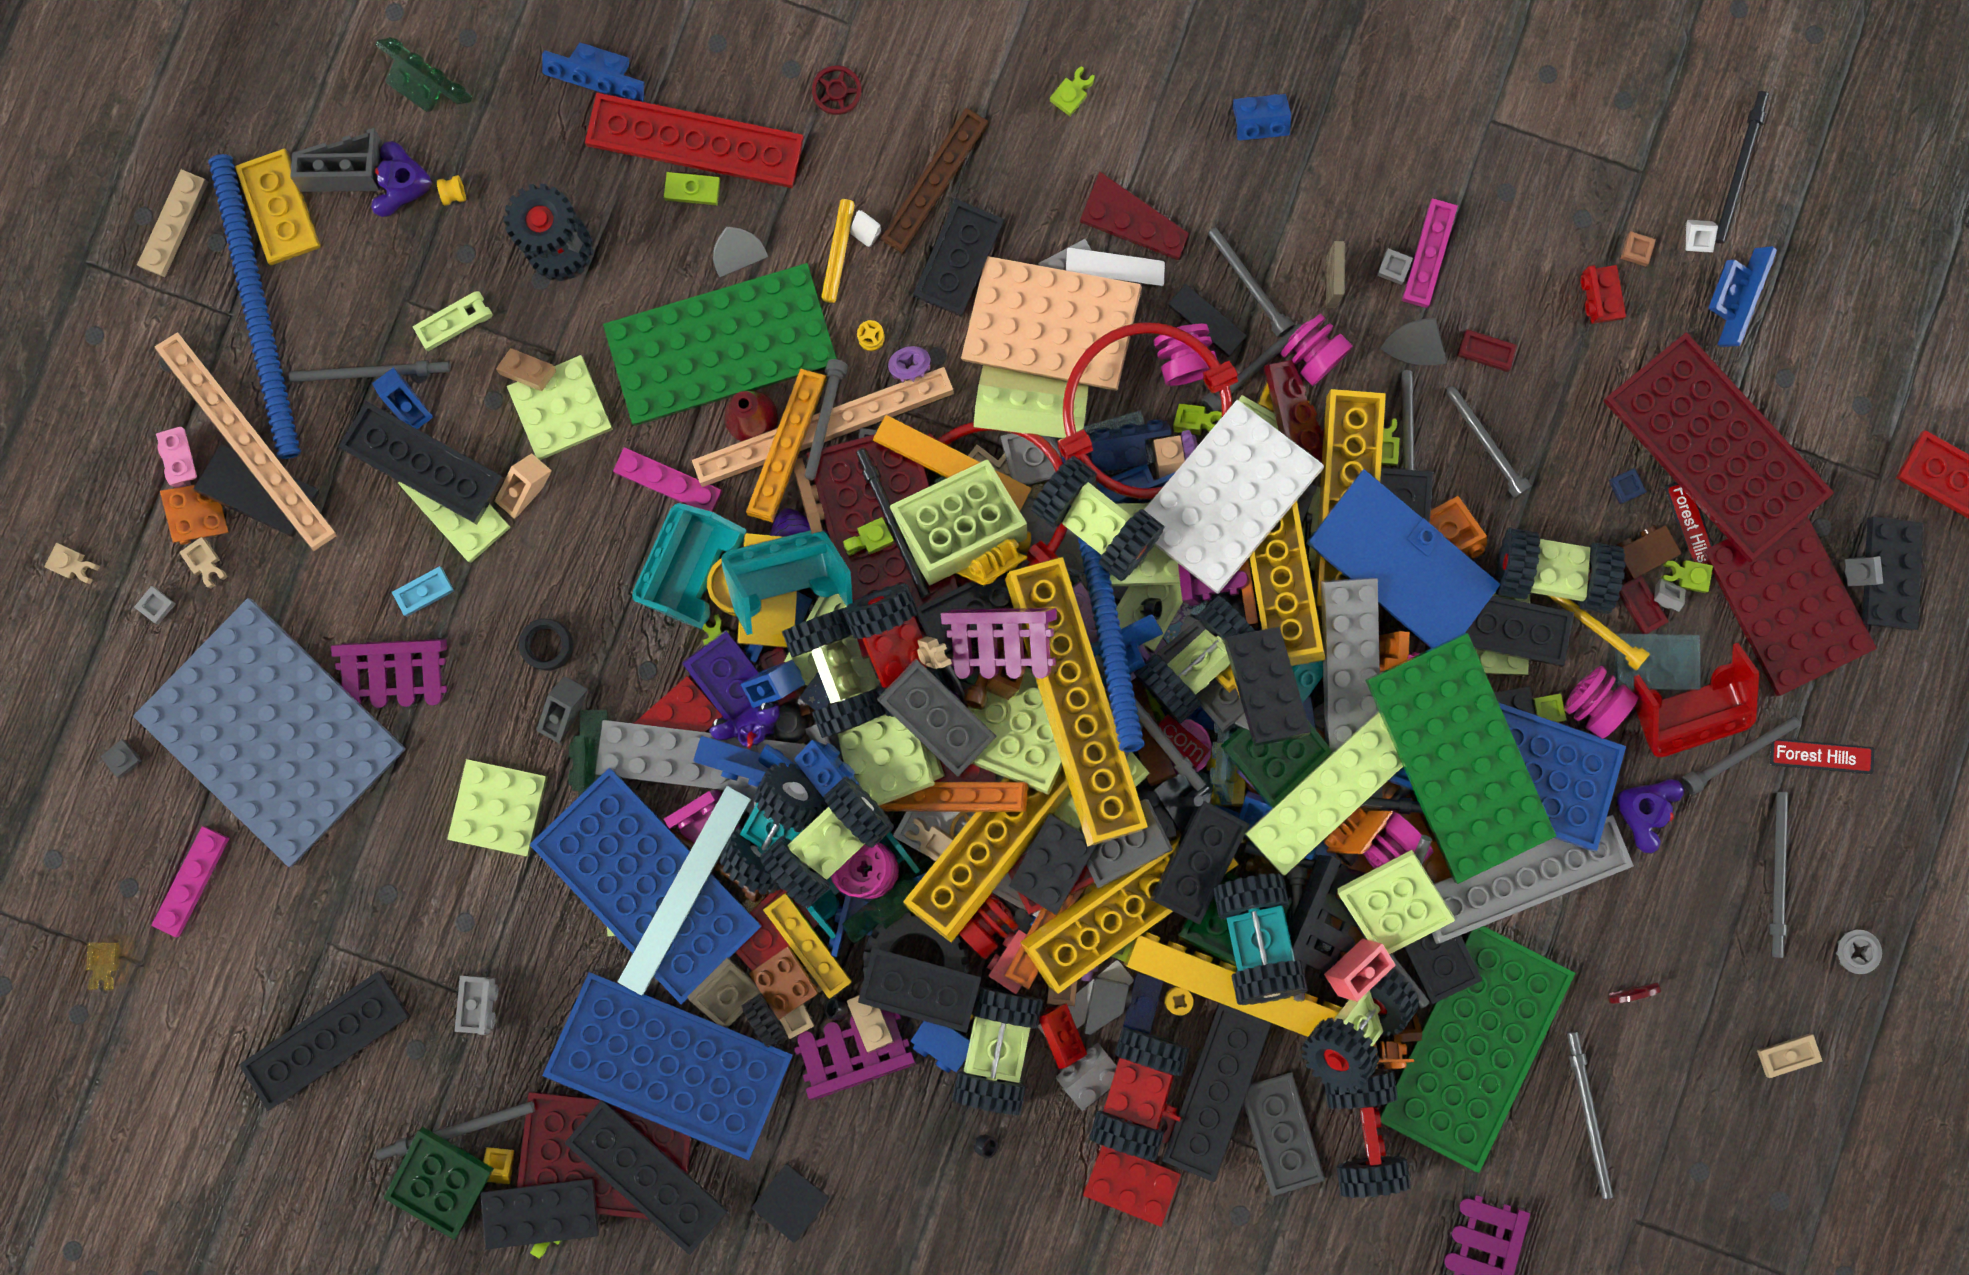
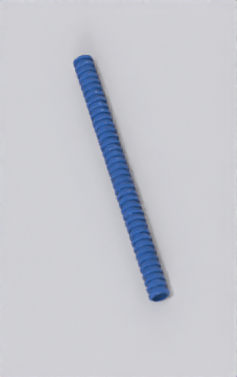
(254, 306)
(1112, 650)

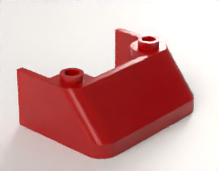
(1702, 714)

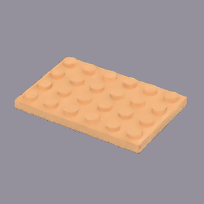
(1046, 319)

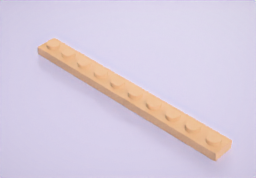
(842, 421)
(245, 441)

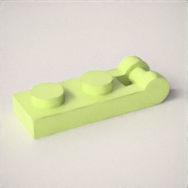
(452, 321)

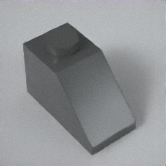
(561, 709)
(1105, 1003)

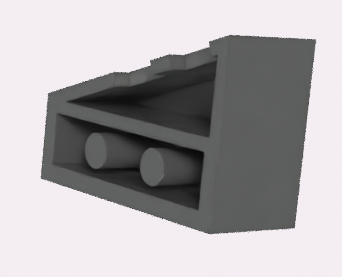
(339, 166)

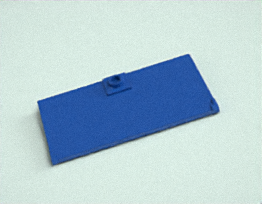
(1418, 570)

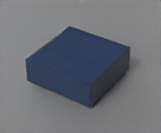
(1627, 486)

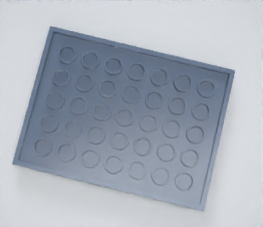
(269, 732)

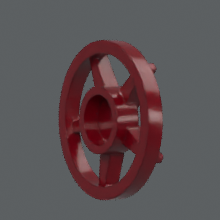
(836, 90)
(1634, 993)

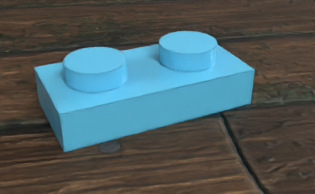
(423, 591)

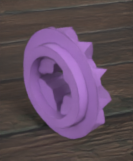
(906, 356)
(1189, 443)

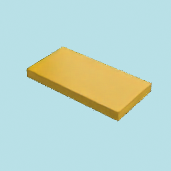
(277, 207)
(776, 612)

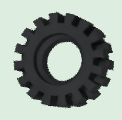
(763, 1020)

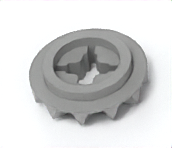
(1871, 954)

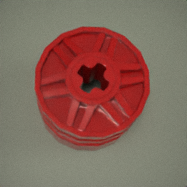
(985, 924)

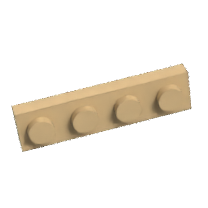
(172, 223)

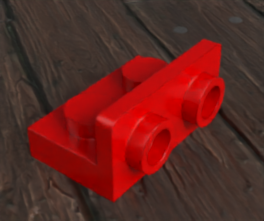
(1603, 294)
(1062, 1035)

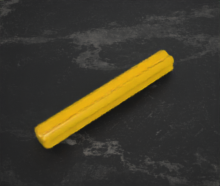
(838, 251)

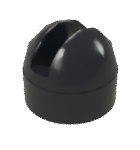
(1152, 606)
(836, 1008)
(991, 1148)

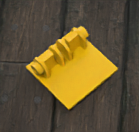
(993, 564)

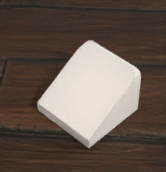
(865, 228)
(1700, 235)

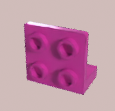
(694, 815)

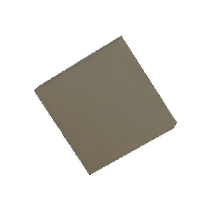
(1335, 274)
(724, 993)

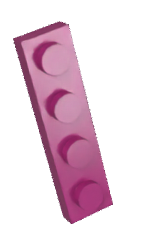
(1429, 253)
(666, 480)
(190, 881)

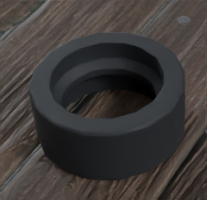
(525, 641)

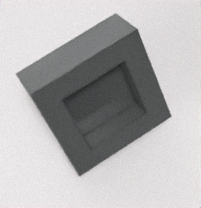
(121, 758)

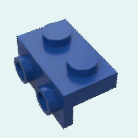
(1262, 116)
(823, 766)

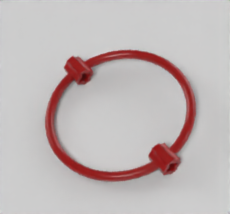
(1078, 443)
(1040, 551)

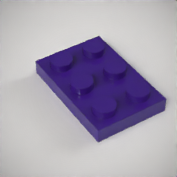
(719, 672)

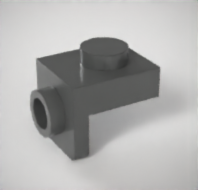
(1863, 571)

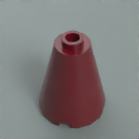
(750, 415)

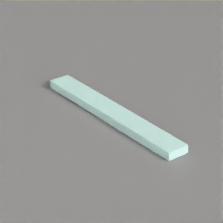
(684, 891)

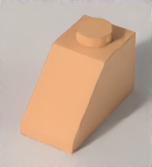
(1168, 455)
(522, 485)

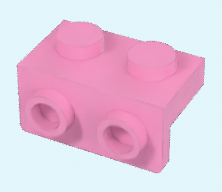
(176, 457)

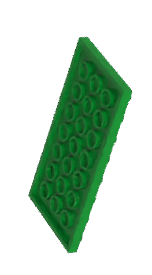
(719, 344)
(1461, 758)
(1477, 1050)

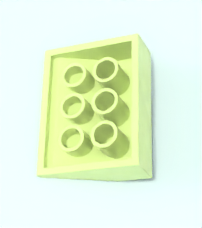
(1025, 403)
(958, 521)

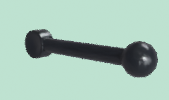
(1308, 535)

